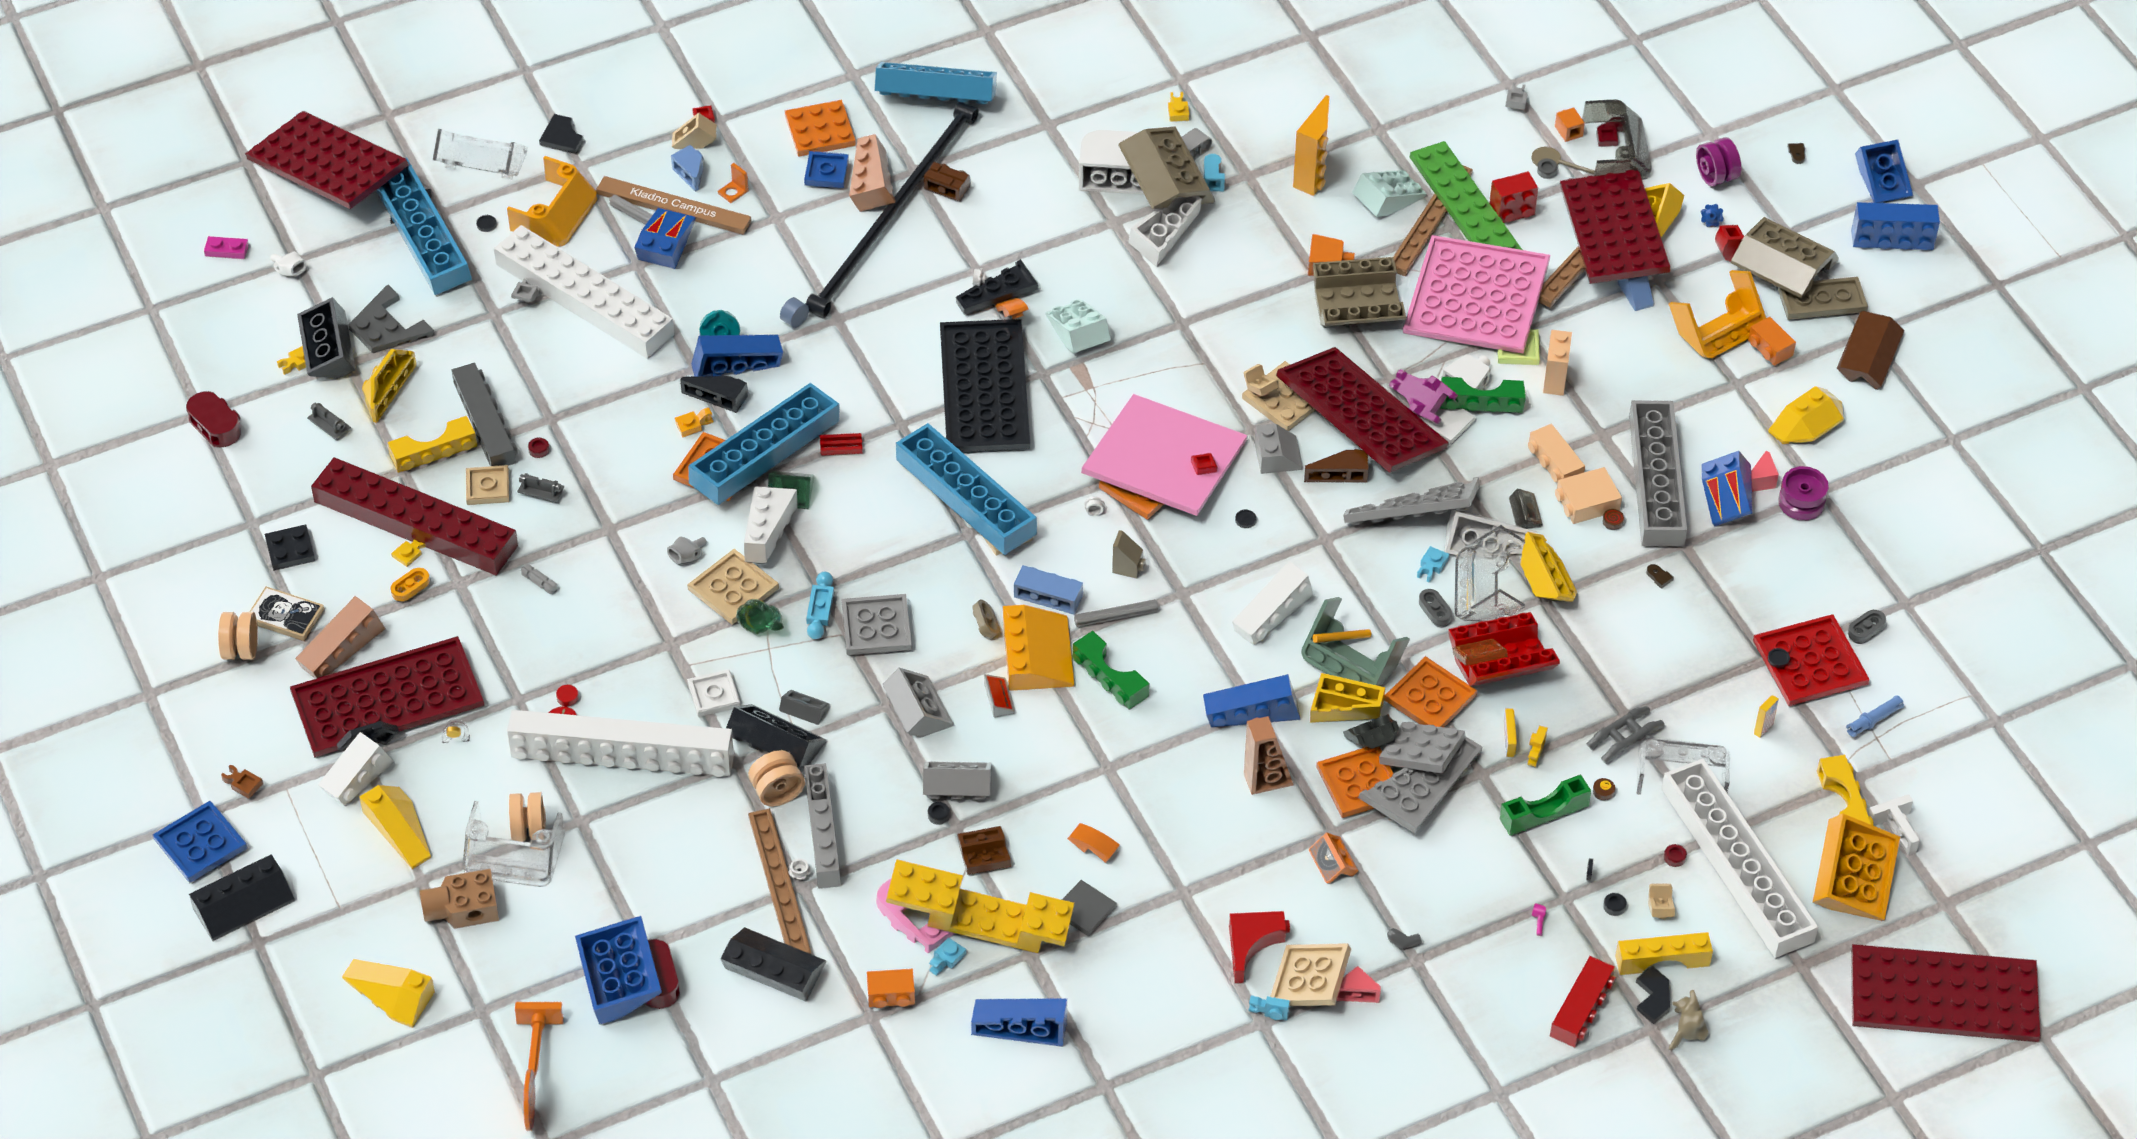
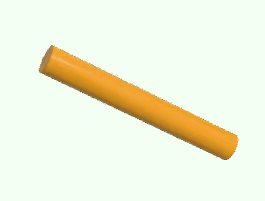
(1338, 636)

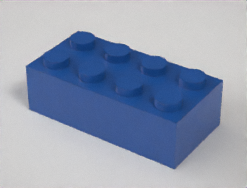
(1895, 226)

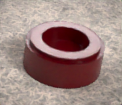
(538, 447)
(1675, 855)

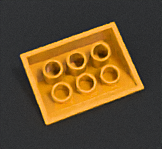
(1311, 150)
(1036, 648)
(1856, 868)

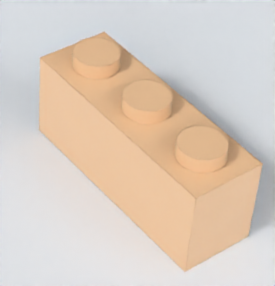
(1554, 453)

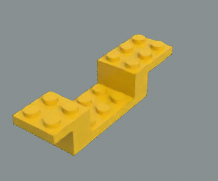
(977, 913)

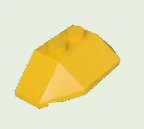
(387, 380)
(1808, 417)
(1545, 570)

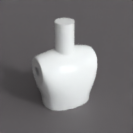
(289, 264)

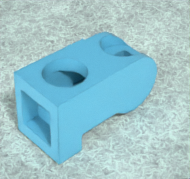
(1212, 172)

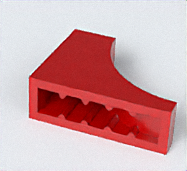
(1252, 933)

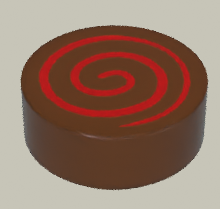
(1613, 519)

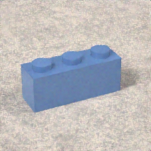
(1048, 589)

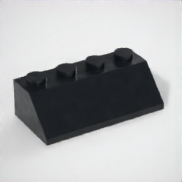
(326, 340)
(773, 733)
(241, 897)
(772, 963)

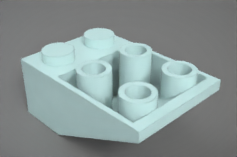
(1387, 191)
(1079, 325)

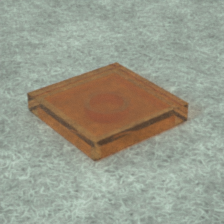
(1479, 652)

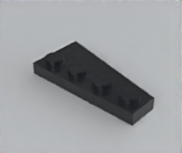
(1005, 286)

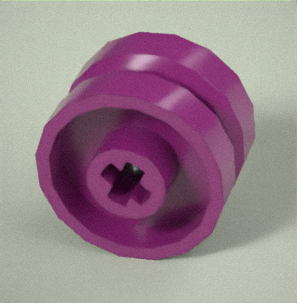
(1718, 161)
(1803, 493)

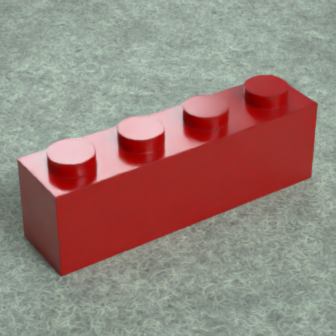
(1583, 1001)

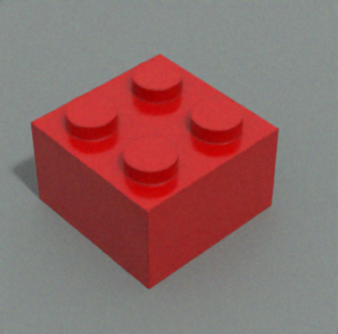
(1514, 196)

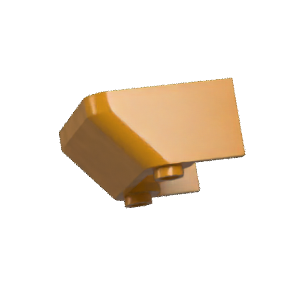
(566, 211)
(1727, 330)

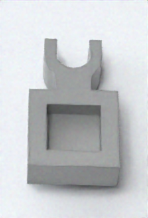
(1516, 98)

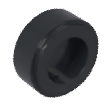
(938, 813)
(1614, 904)

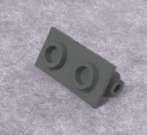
(327, 421)
(539, 488)

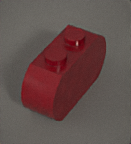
(214, 419)
(666, 975)

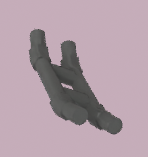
(1622, 742)

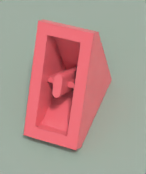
(1764, 473)
(1359, 987)

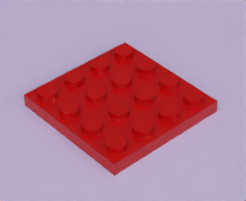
(1818, 663)

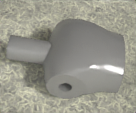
(685, 550)

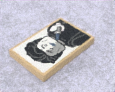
(286, 613)

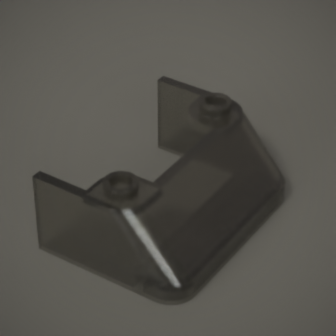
(1635, 153)

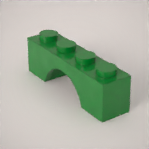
(1505, 398)
(1127, 687)
(1568, 797)

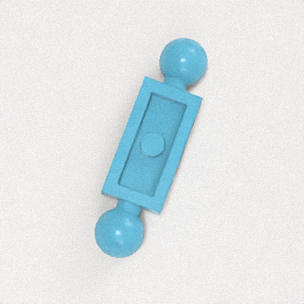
(820, 605)

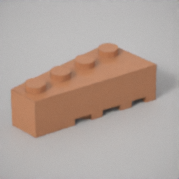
(340, 639)
(1264, 761)

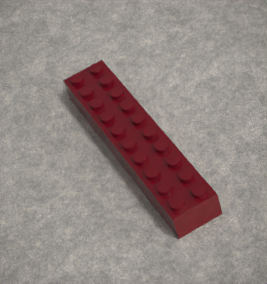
(415, 516)

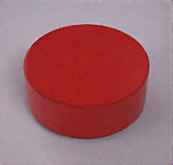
(567, 695)

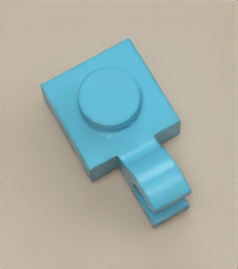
(948, 954)

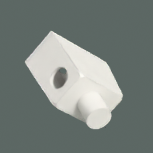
(1472, 371)

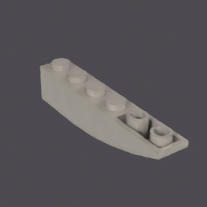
(822, 826)

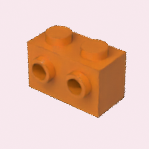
(1771, 341)
(890, 988)

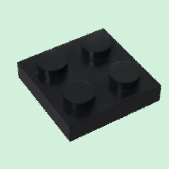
(289, 547)

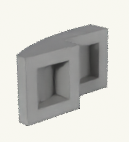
(525, 291)

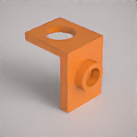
(739, 183)

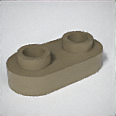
(986, 619)

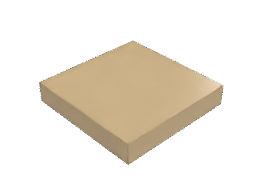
(487, 485)

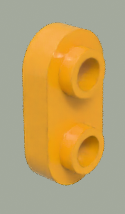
(408, 584)

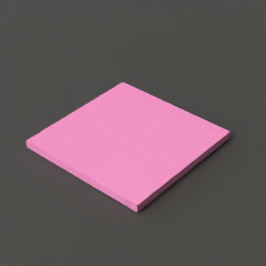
(1477, 294)
(1152, 451)

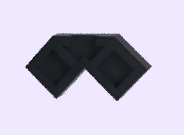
(378, 732)
(1658, 1002)

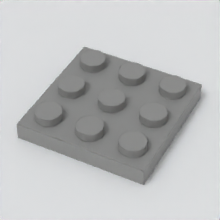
(876, 624)
(1422, 747)

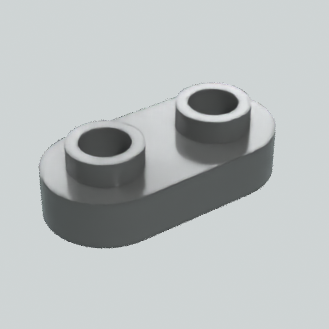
(1438, 610)
(1865, 626)

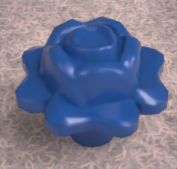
(1712, 215)

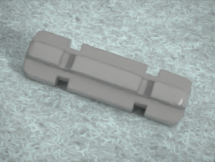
(539, 578)

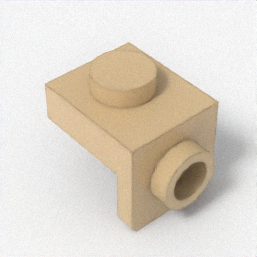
(1258, 382)
(1661, 901)

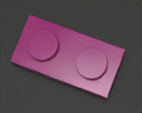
(226, 247)

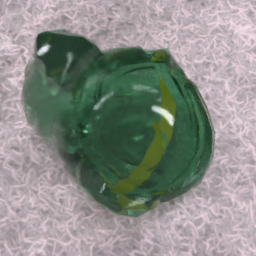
(759, 617)

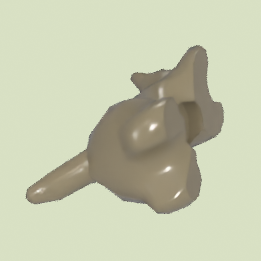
(1691, 1022)

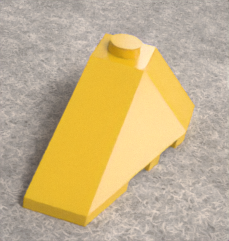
(1665, 204)
(397, 821)
(394, 989)

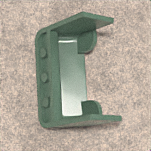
(1343, 661)

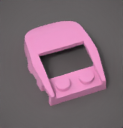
(927, 936)

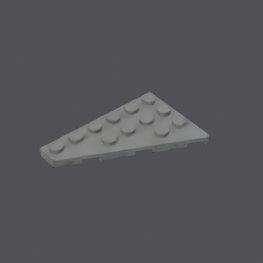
(1438, 499)

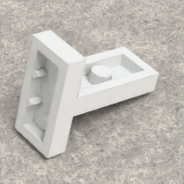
(1895, 813)

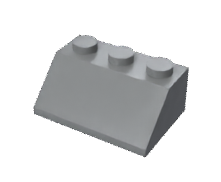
(916, 703)
(957, 779)

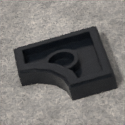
(561, 135)

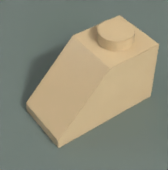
(695, 132)

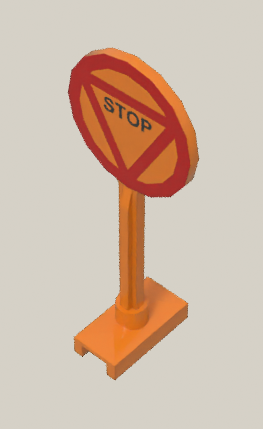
(537, 1015)

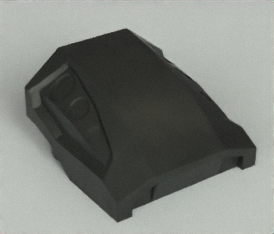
(1373, 732)

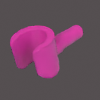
(1539, 911)

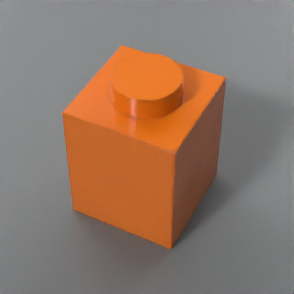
(1569, 124)

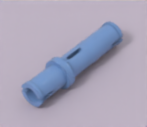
(1869, 719)

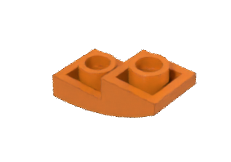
(1013, 308)
(1090, 838)

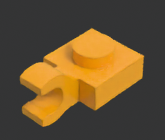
(691, 423)

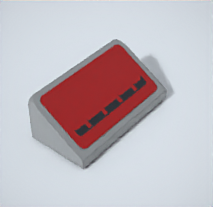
(998, 695)

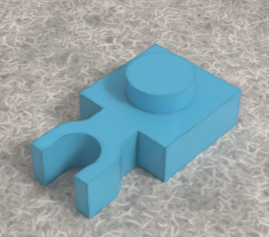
(1432, 561)
(1272, 1007)

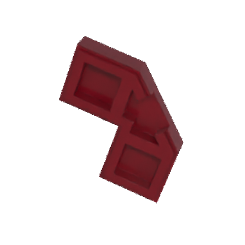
(1607, 133)

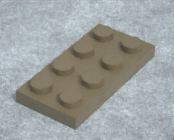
(1825, 299)

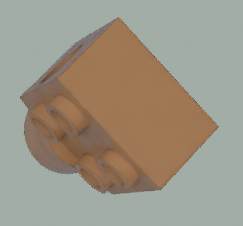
(462, 900)

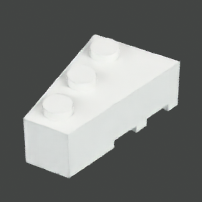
(355, 769)

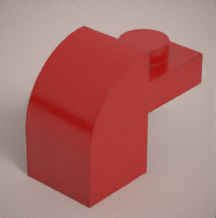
(1728, 240)

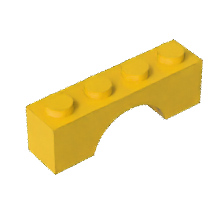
(411, 453)
(1837, 776)
(1638, 954)

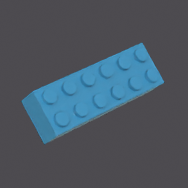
(935, 81)

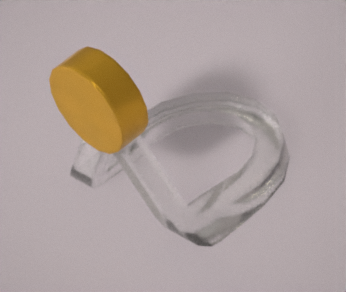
(454, 731)

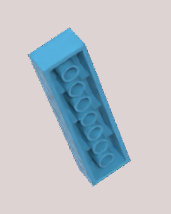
(424, 231)
(763, 443)
(966, 488)

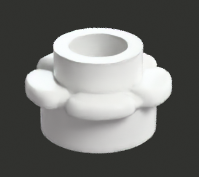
(978, 277)
(1094, 506)
(799, 864)

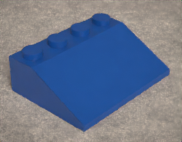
(618, 968)

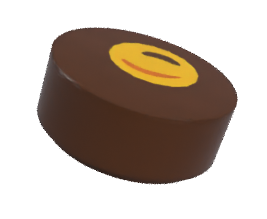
(1603, 789)

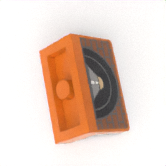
(1332, 857)

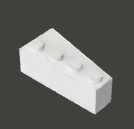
(1163, 228)
(767, 518)
(1273, 603)

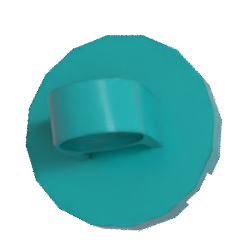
(719, 323)

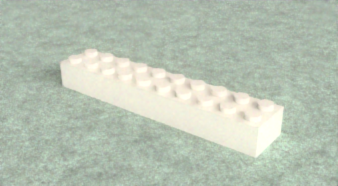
(584, 291)
(620, 743)
(1739, 858)

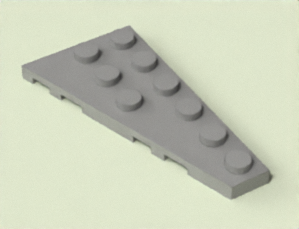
(1415, 793)

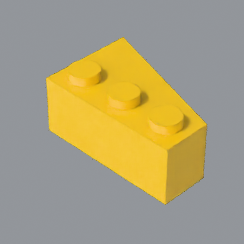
(1345, 700)

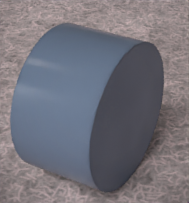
(794, 312)

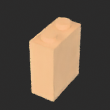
(1557, 362)
(1588, 495)

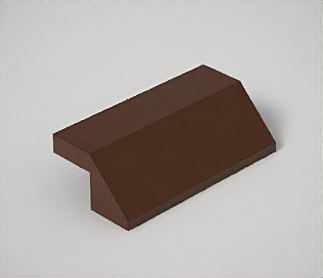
(1870, 348)

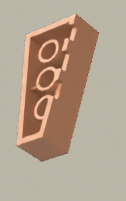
(870, 175)

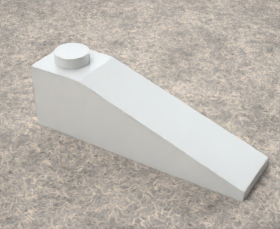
(1467, 527)

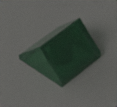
(798, 481)

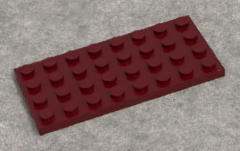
(326, 159)
(1614, 226)
(1362, 409)
(395, 690)
(1945, 993)

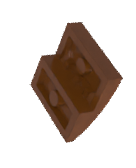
(984, 850)

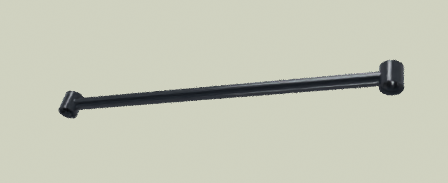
(821, 303)

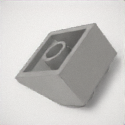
(1276, 449)

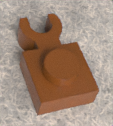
(244, 782)

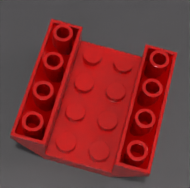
(1515, 634)

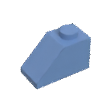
(688, 166)
(1637, 292)

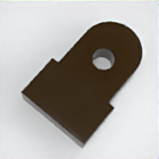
(1797, 152)
(1661, 577)

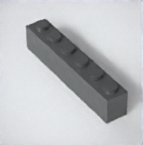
(483, 415)

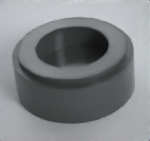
(1547, 168)

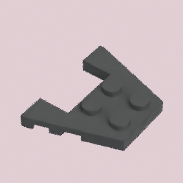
(380, 330)

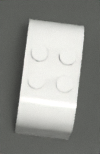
(1104, 165)

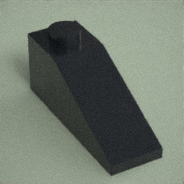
(716, 390)

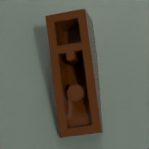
(1341, 467)

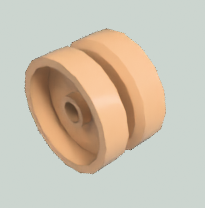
(238, 635)
(776, 778)
(526, 817)

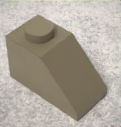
(1127, 556)

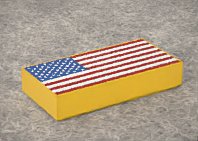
(1766, 716)
(1510, 732)

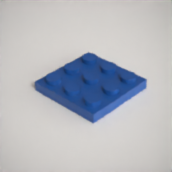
(199, 841)

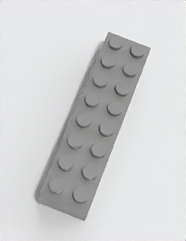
(1657, 473)

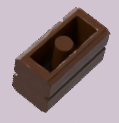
(947, 181)

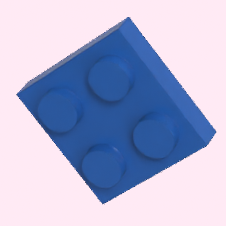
(826, 169)

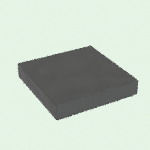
(1089, 907)

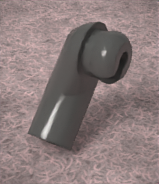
(1401, 940)

